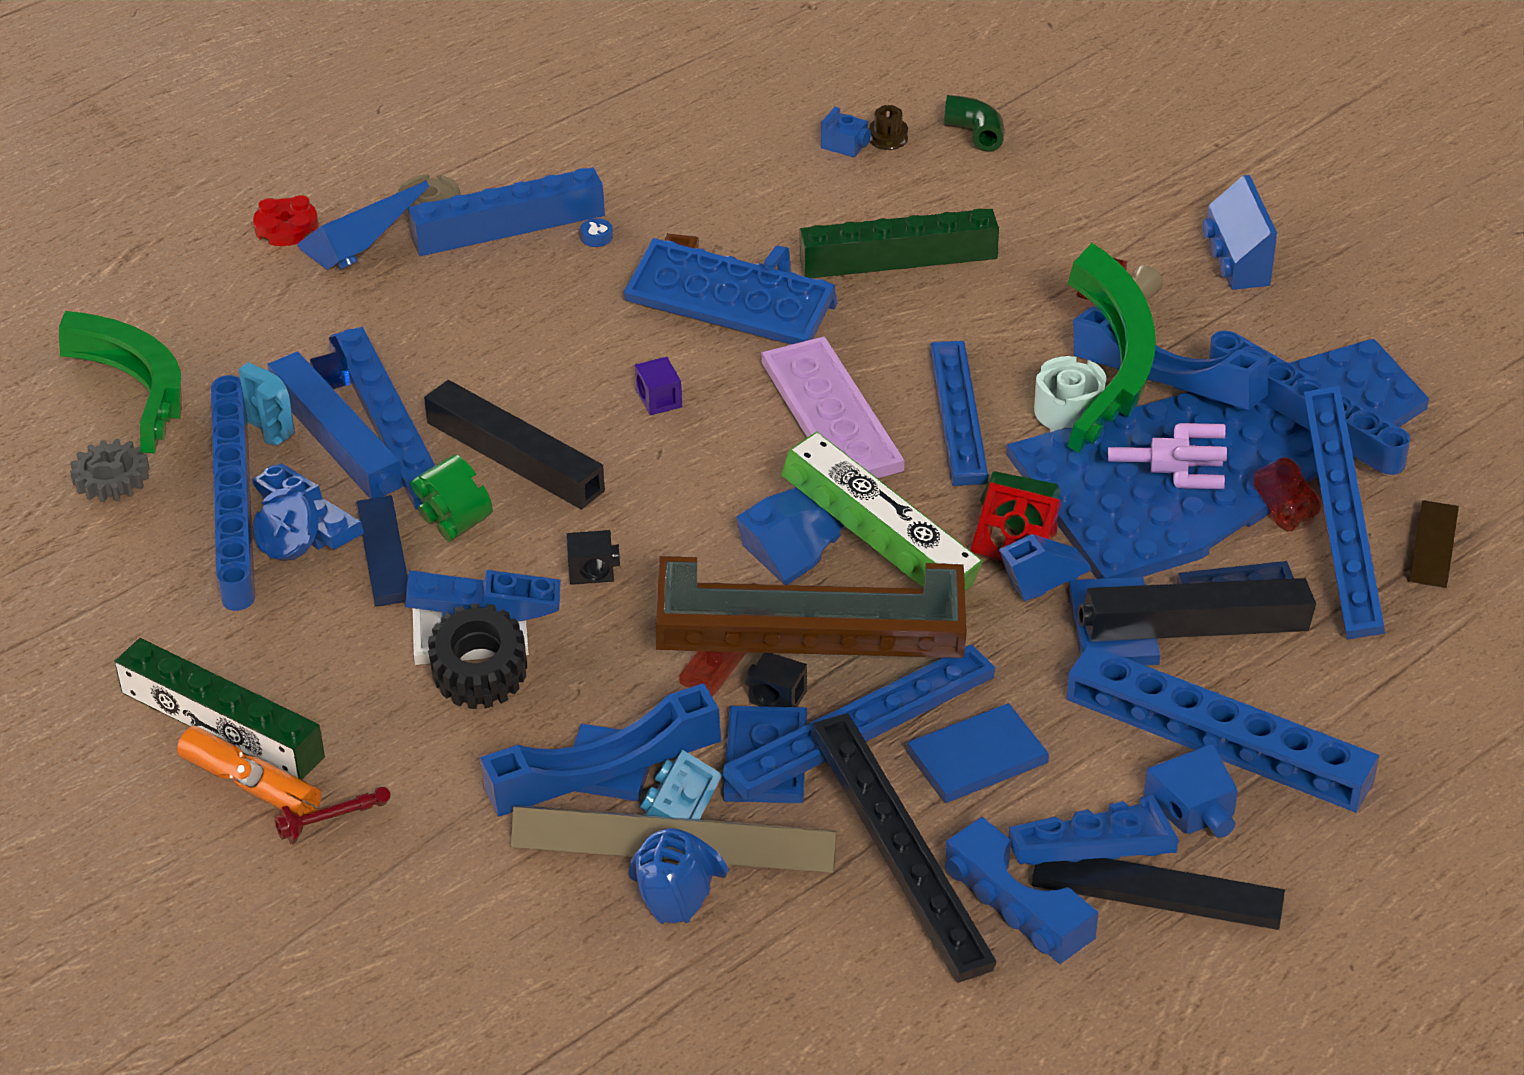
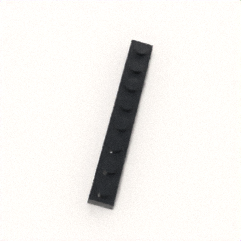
(903, 848)

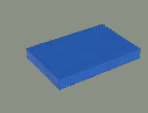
(1139, 650)
(755, 727)
(977, 752)

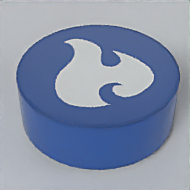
(596, 232)

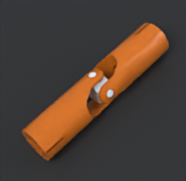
(229, 762)

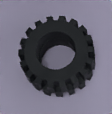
(470, 631)

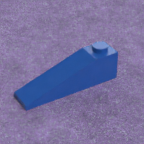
(352, 234)
(787, 533)

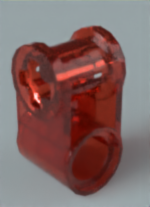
(1286, 490)

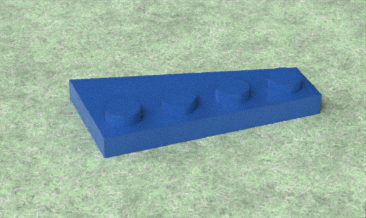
(1109, 835)

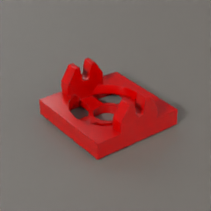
(995, 497)

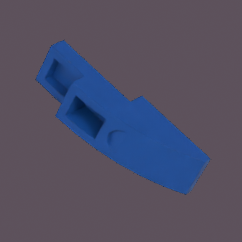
(334, 524)
(518, 594)

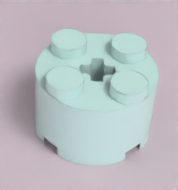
(1066, 391)

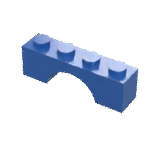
(1054, 920)

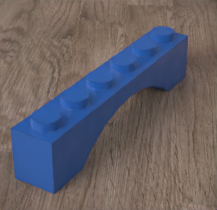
(1232, 379)
(534, 775)

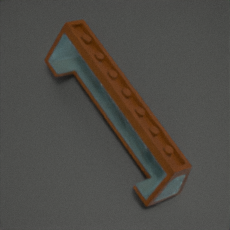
(811, 617)

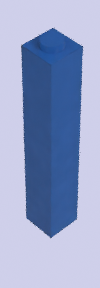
(338, 427)

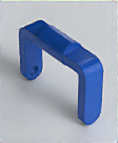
(778, 257)

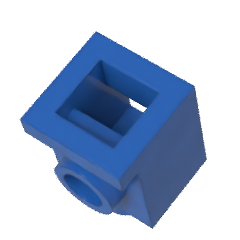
(844, 133)

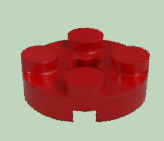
(272, 216)

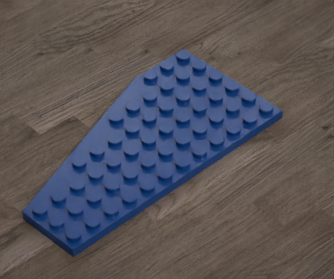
(1143, 524)

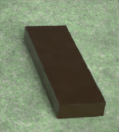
(1434, 544)

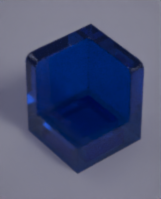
(333, 366)

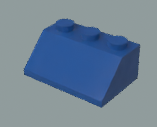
(1241, 235)

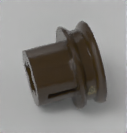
(883, 125)

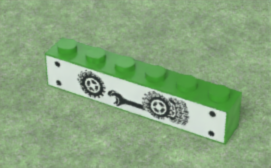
(874, 510)

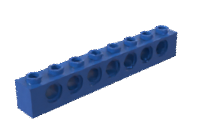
(1236, 730)

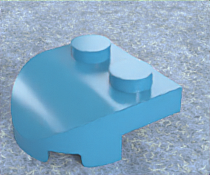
(267, 403)

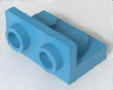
(683, 788)

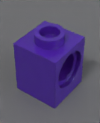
(658, 385)

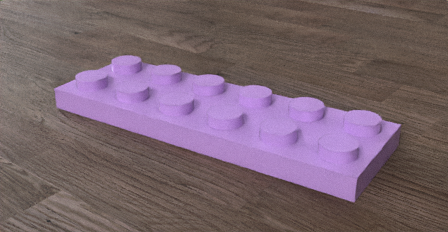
(830, 403)

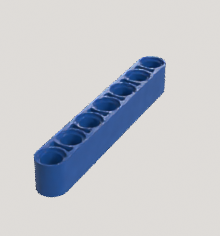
(1371, 436)

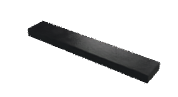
(1165, 890)

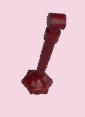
(290, 823)

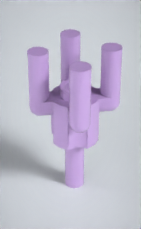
(1176, 455)

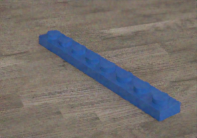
(384, 407)
(1344, 513)
(872, 715)

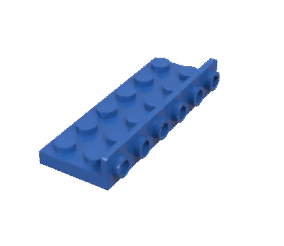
(730, 292)

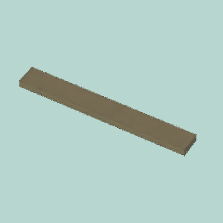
(625, 833)

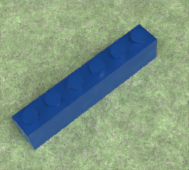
(506, 211)

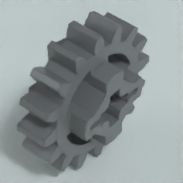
(109, 470)

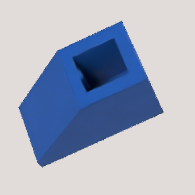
(1041, 565)

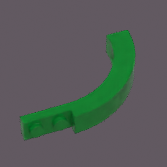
(1129, 315)
(135, 353)

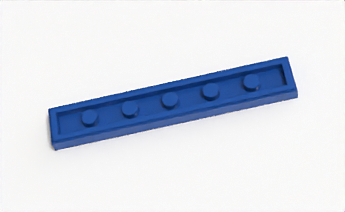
(959, 413)

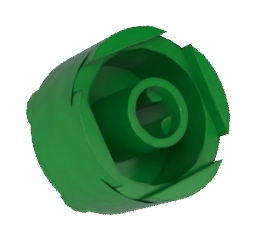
(451, 497)

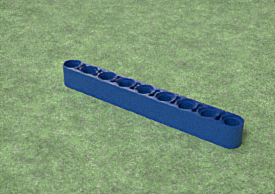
(232, 494)

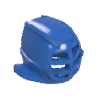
(673, 890)

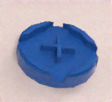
(286, 524)

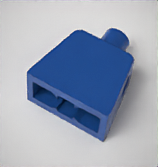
(1195, 791)

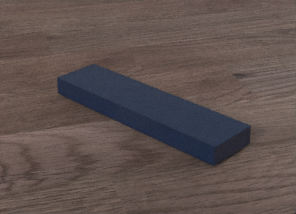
(383, 550)

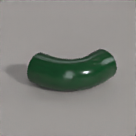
(978, 117)

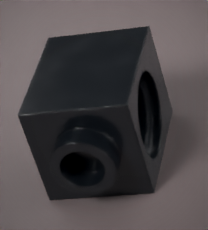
(591, 557)
(776, 681)

